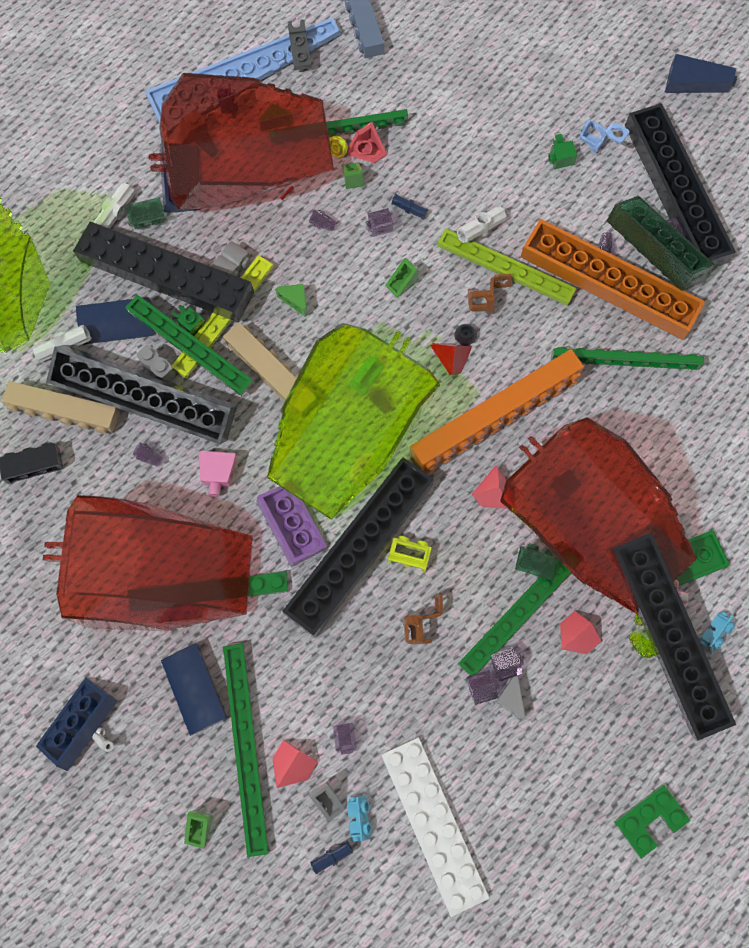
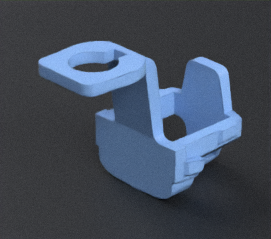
(597, 143)

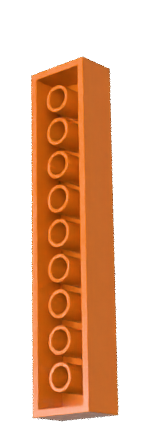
(612, 279)
(495, 412)

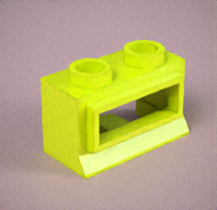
(406, 560)

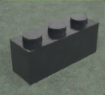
(30, 463)

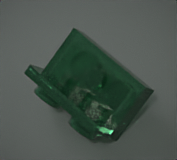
(145, 212)
(536, 562)

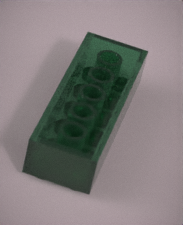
(660, 243)

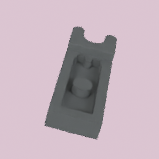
(299, 46)

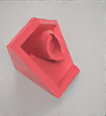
(367, 145)
(491, 489)
(578, 634)
(291, 765)

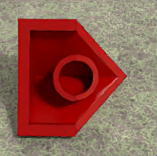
(452, 356)

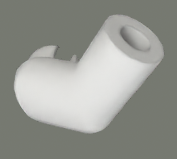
(103, 743)

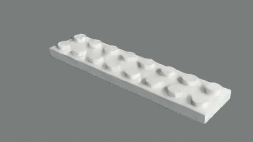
(435, 827)

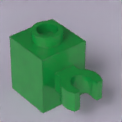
(562, 153)
(189, 320)

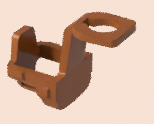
(488, 294)
(415, 623)

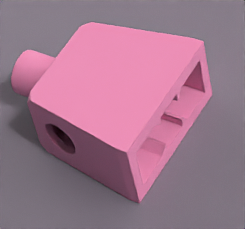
(217, 470)

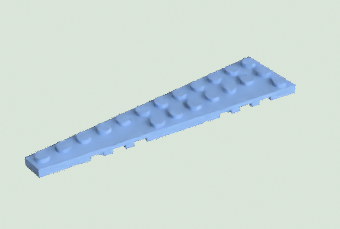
(254, 63)

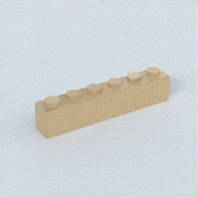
(260, 360)
(60, 407)

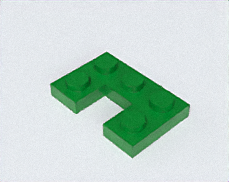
(656, 804)

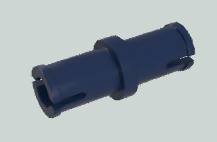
(409, 206)
(331, 857)

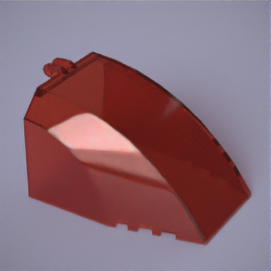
(238, 139)
(590, 494)
(147, 567)

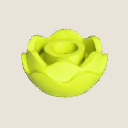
(338, 146)

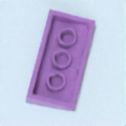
(291, 525)

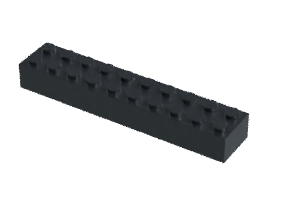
(678, 182)
(164, 271)
(141, 394)
(358, 547)
(672, 636)

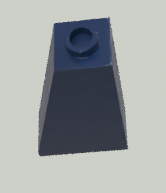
(699, 76)

